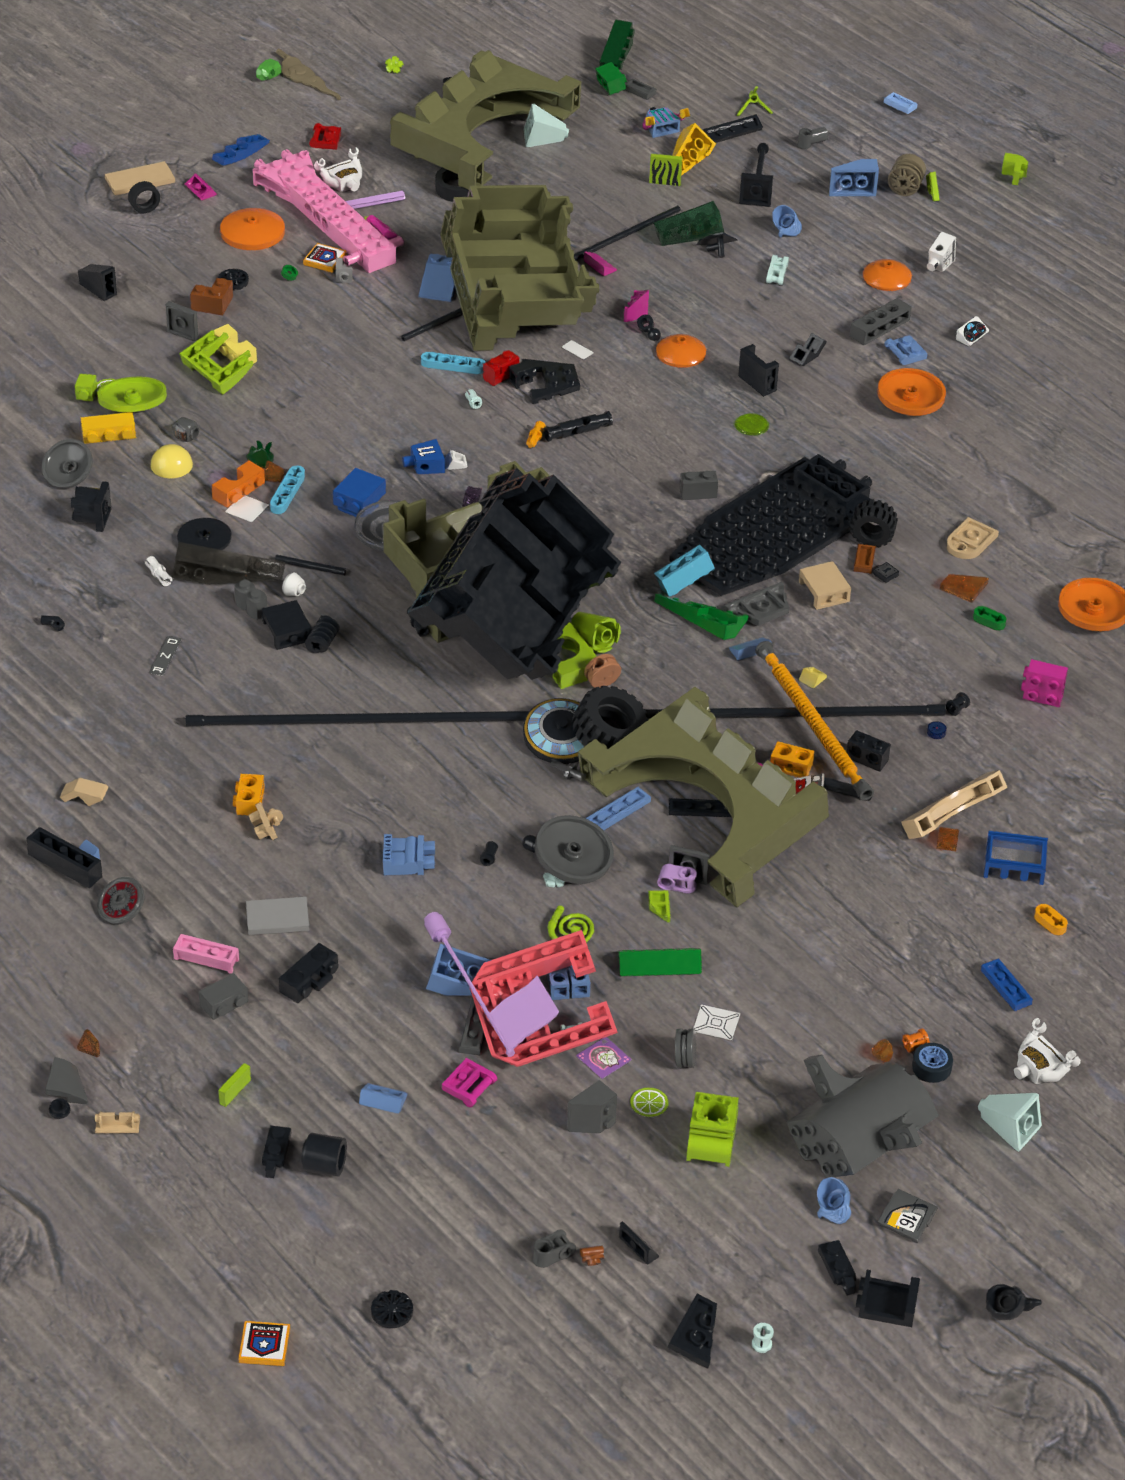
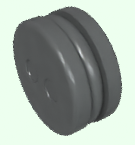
(685, 1048)

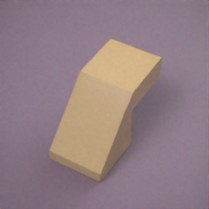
(89, 791)

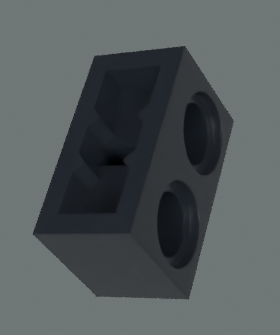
(868, 750)

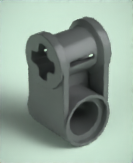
(552, 1248)

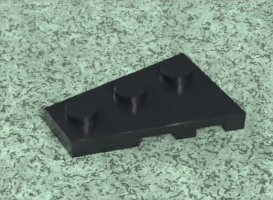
(695, 1331)

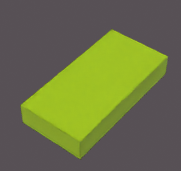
(234, 1084)

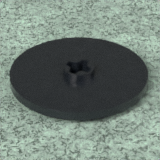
(205, 533)

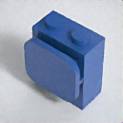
(358, 491)

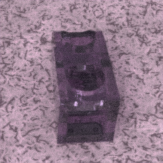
(472, 495)

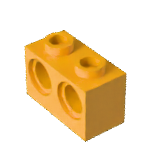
(792, 759)
(249, 793)

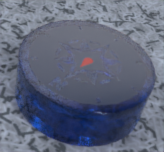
(936, 730)

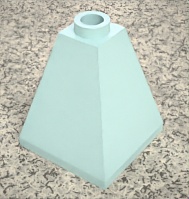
(543, 128)
(1012, 1116)

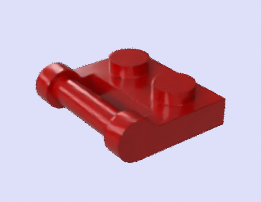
(330, 138)

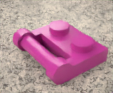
(385, 230)
(463, 1079)

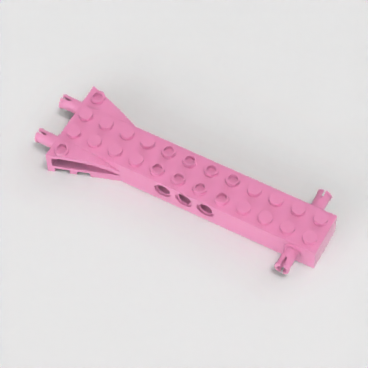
(296, 181)

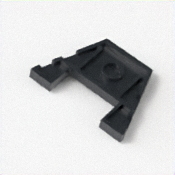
(558, 379)

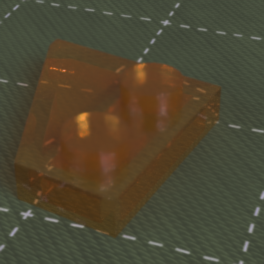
(964, 586)

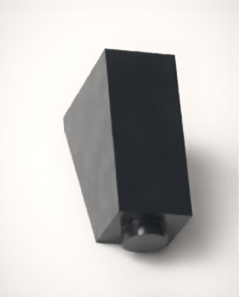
(99, 280)

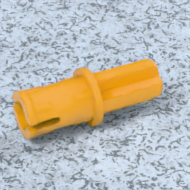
(535, 434)

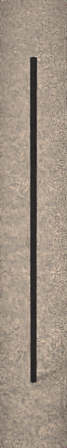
(593, 248)

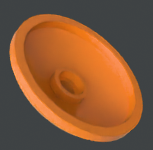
(887, 275)
(681, 350)

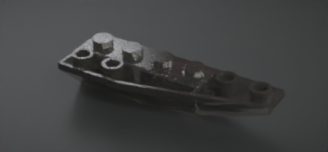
(223, 567)

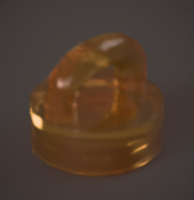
(882, 1049)

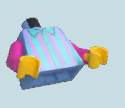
(663, 121)

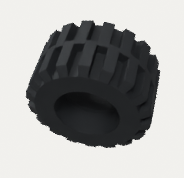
(877, 513)

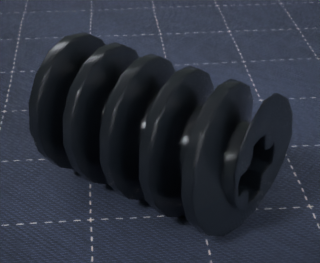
(322, 634)

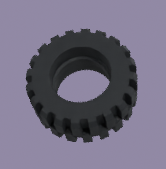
(609, 703)

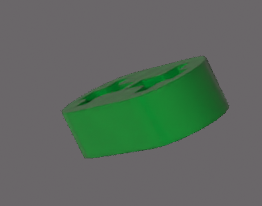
(989, 618)

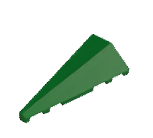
(716, 621)

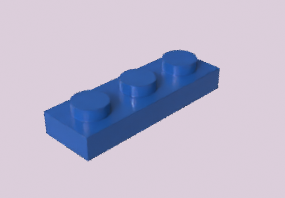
(1006, 984)

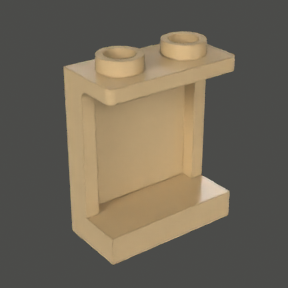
(825, 584)

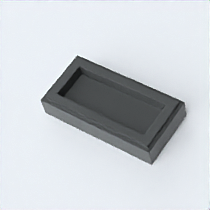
(640, 89)

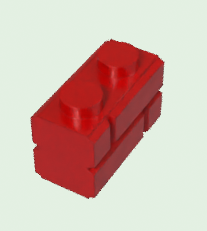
(497, 368)

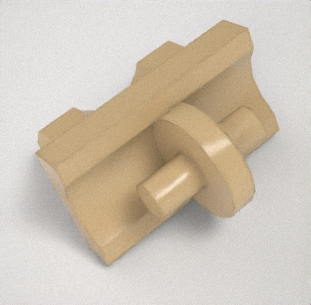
(268, 819)

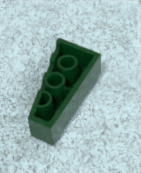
(618, 43)

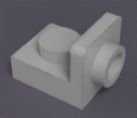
(343, 273)

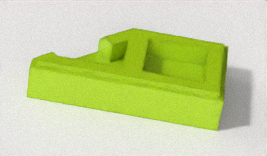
(932, 186)
(660, 904)

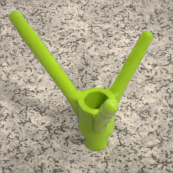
(753, 97)

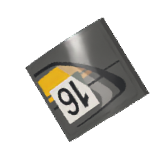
(907, 1215)

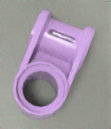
(676, 877)

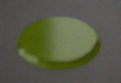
(751, 424)

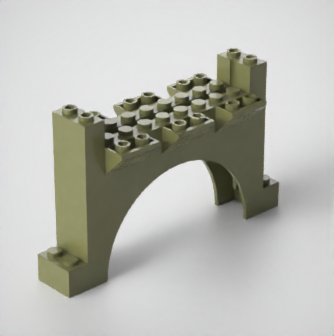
(493, 90)
(687, 748)

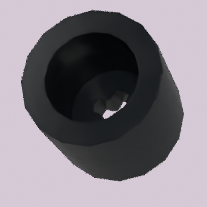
(324, 1154)

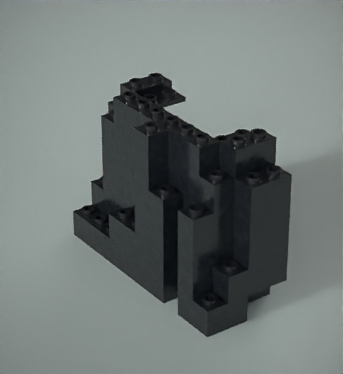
(518, 574)

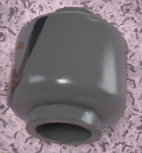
(185, 429)

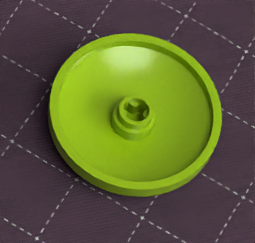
(132, 394)

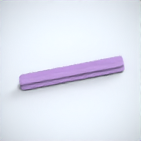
(376, 200)

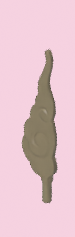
(299, 73)

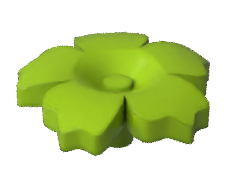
(394, 65)

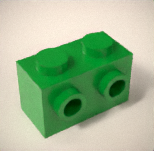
(611, 78)

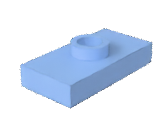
(900, 103)

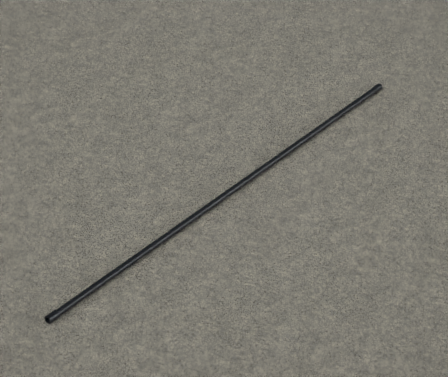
(201, 720)

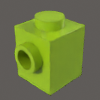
(86, 387)

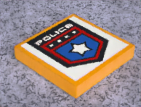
(323, 257)
(264, 1343)

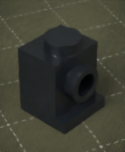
(521, 374)

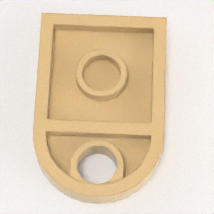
(972, 538)

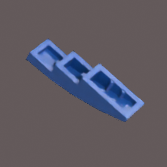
(242, 149)

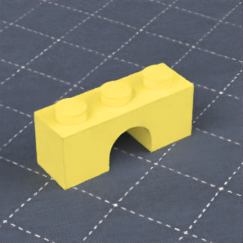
(231, 347)

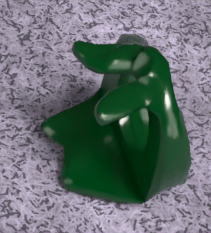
(260, 455)

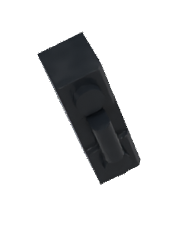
(310, 972)

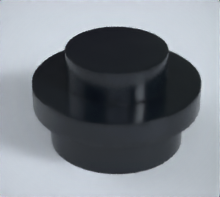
(59, 1108)

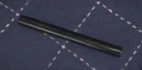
(312, 565)

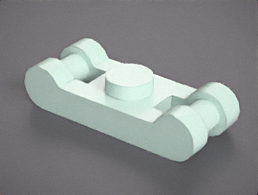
(777, 269)

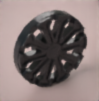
(238, 276)
(392, 1309)

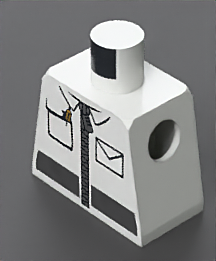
(942, 252)

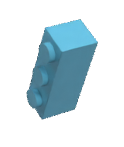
(684, 570)

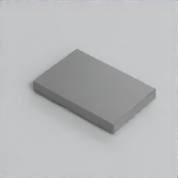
(277, 915)

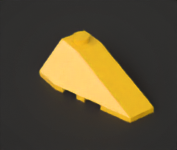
(693, 146)

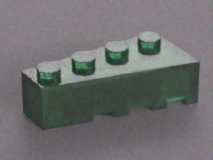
(690, 225)

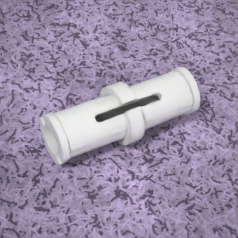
(158, 571)

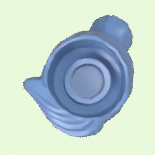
(786, 221)
(833, 1200)

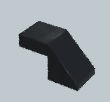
(809, 351)

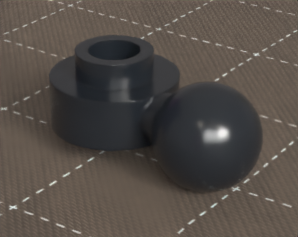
(653, 333)

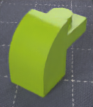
(1015, 166)

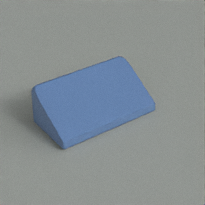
(746, 649)
(382, 1098)

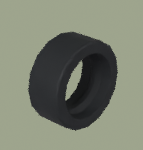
(136, 190)

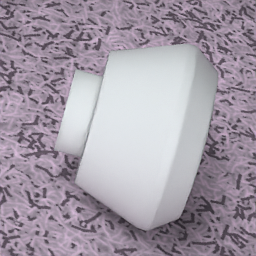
(293, 585)

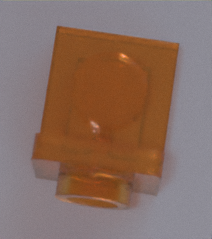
(947, 839)

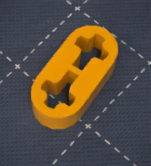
(1050, 919)

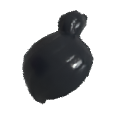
(1008, 1302)

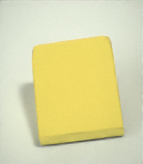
(812, 677)

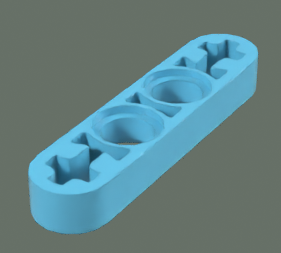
(435, 361)
(291, 490)

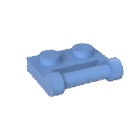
(912, 350)

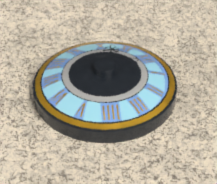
(550, 731)

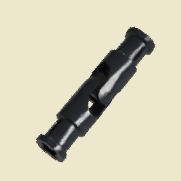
(575, 426)

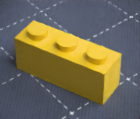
(108, 427)

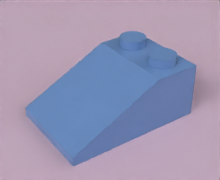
(855, 178)
(437, 279)
(446, 976)

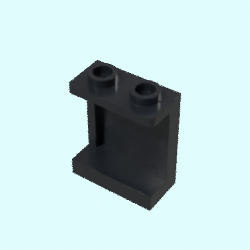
(757, 373)
(287, 624)
(887, 1300)

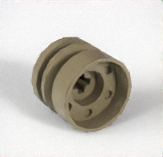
(907, 174)

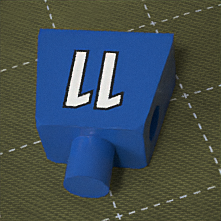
(426, 458)

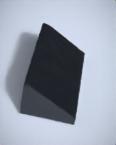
(637, 1244)

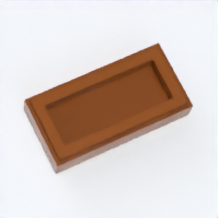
(864, 558)

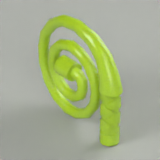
(556, 916)

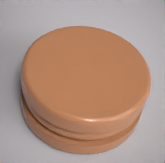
(602, 670)

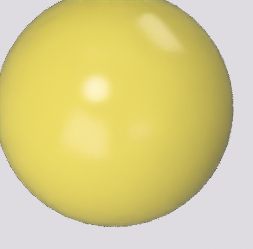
(171, 461)

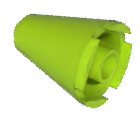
(597, 630)

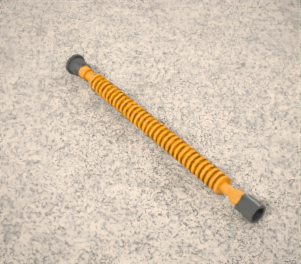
(814, 720)

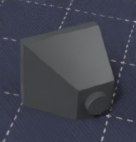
(691, 858)

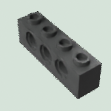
(880, 321)

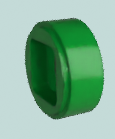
(289, 272)

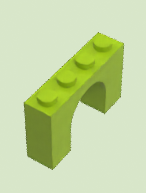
(572, 670)

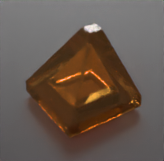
(273, 472)
(89, 1044)

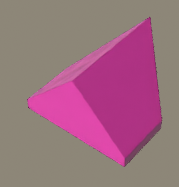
(637, 306)

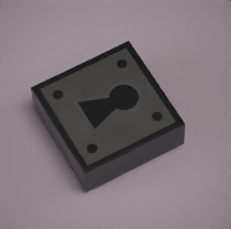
(886, 572)

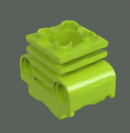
(712, 1128)

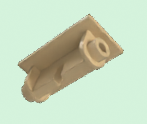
(123, 1123)

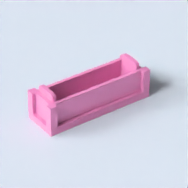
(206, 952)

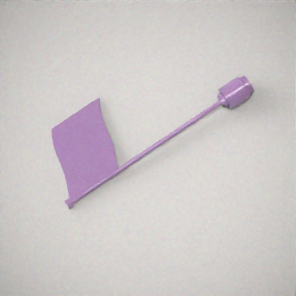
(517, 1014)

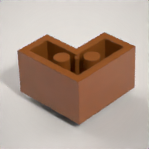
(214, 298)

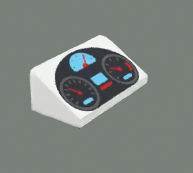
(971, 331)

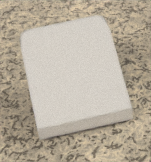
(455, 460)

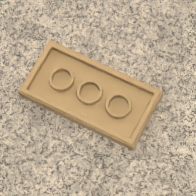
(123, 180)

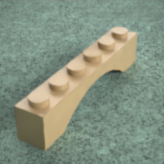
(960, 799)

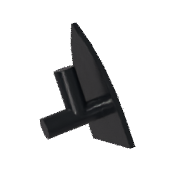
(716, 242)

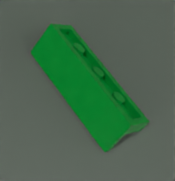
(660, 961)

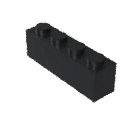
(64, 857)

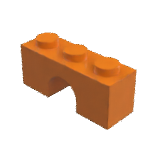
(230, 491)

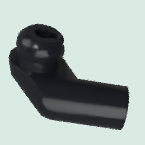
(55, 621)

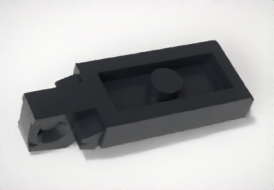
(275, 1149)
(838, 1265)

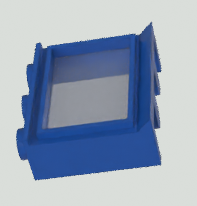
(1016, 853)

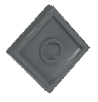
(181, 321)

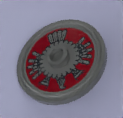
(120, 900)

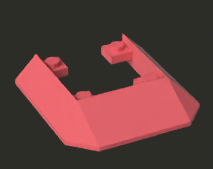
(512, 972)

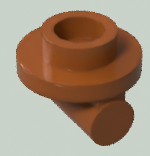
(592, 1255)

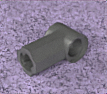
(808, 137)

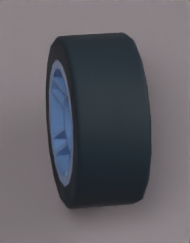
(932, 1062)

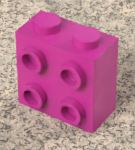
(1044, 683)

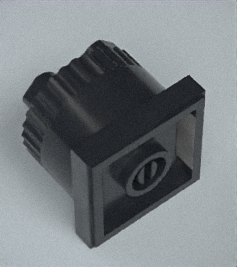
(92, 505)

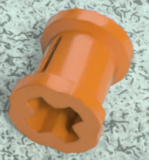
(909, 1040)

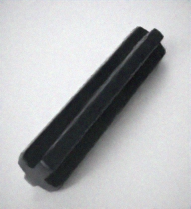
(840, 787)

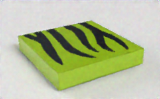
(665, 169)

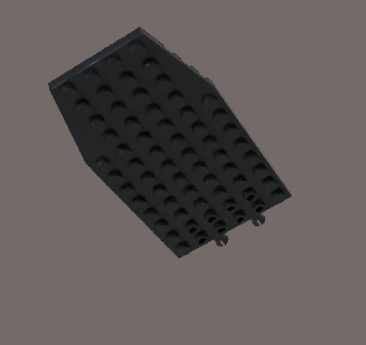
(777, 523)

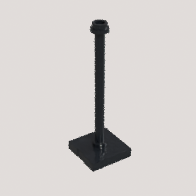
(757, 188)

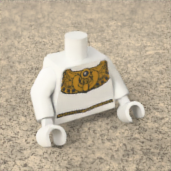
(342, 175)
(1041, 1060)

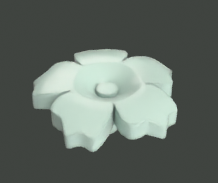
(552, 881)

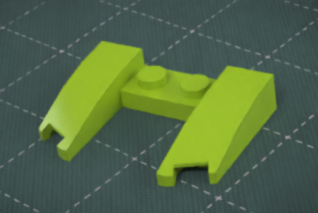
(222, 379)

